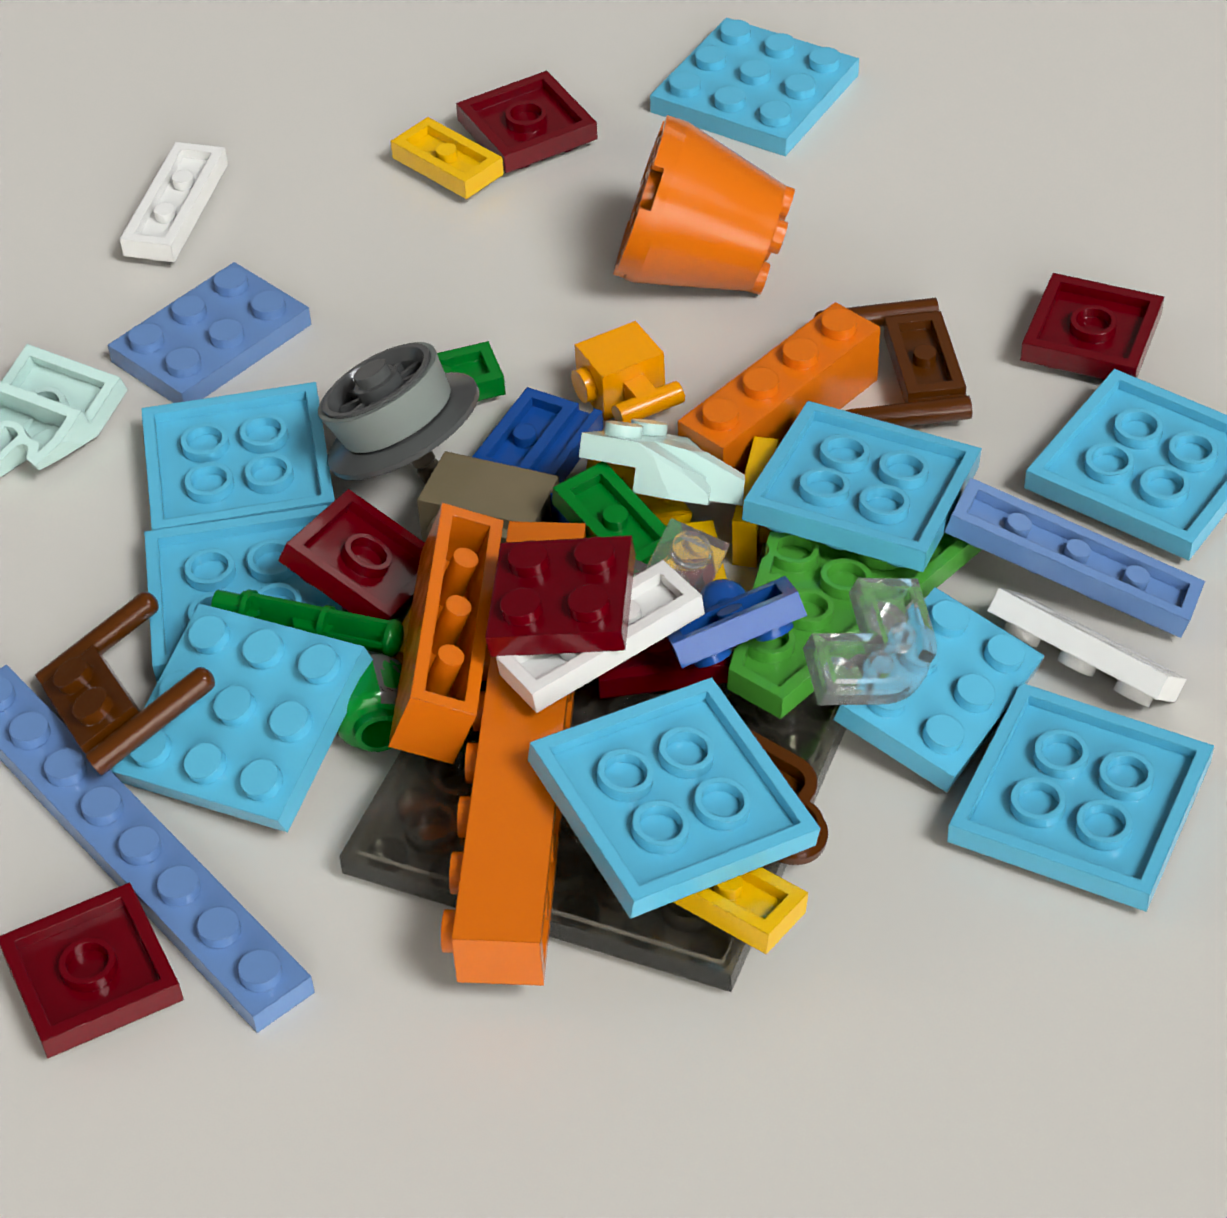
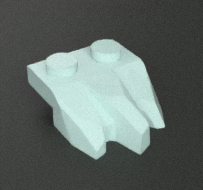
(52, 407)
(664, 463)

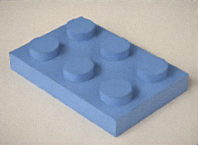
(209, 335)

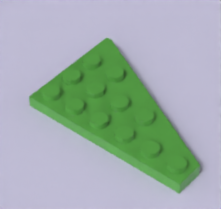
(776, 670)

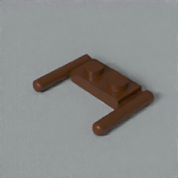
(922, 362)
(96, 702)

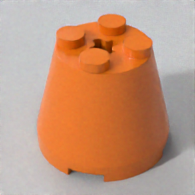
(702, 216)

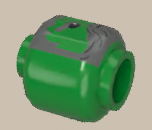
(372, 706)

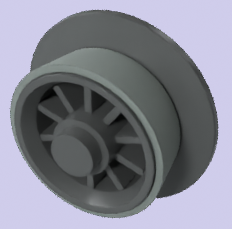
(395, 412)

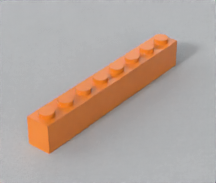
(507, 827)

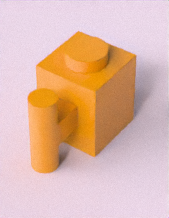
(624, 375)

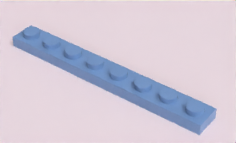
(138, 849)

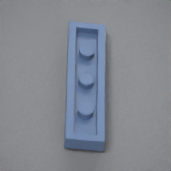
(1075, 557)

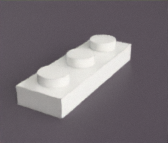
(174, 202)
(658, 608)
(1086, 649)

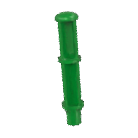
(371, 632)

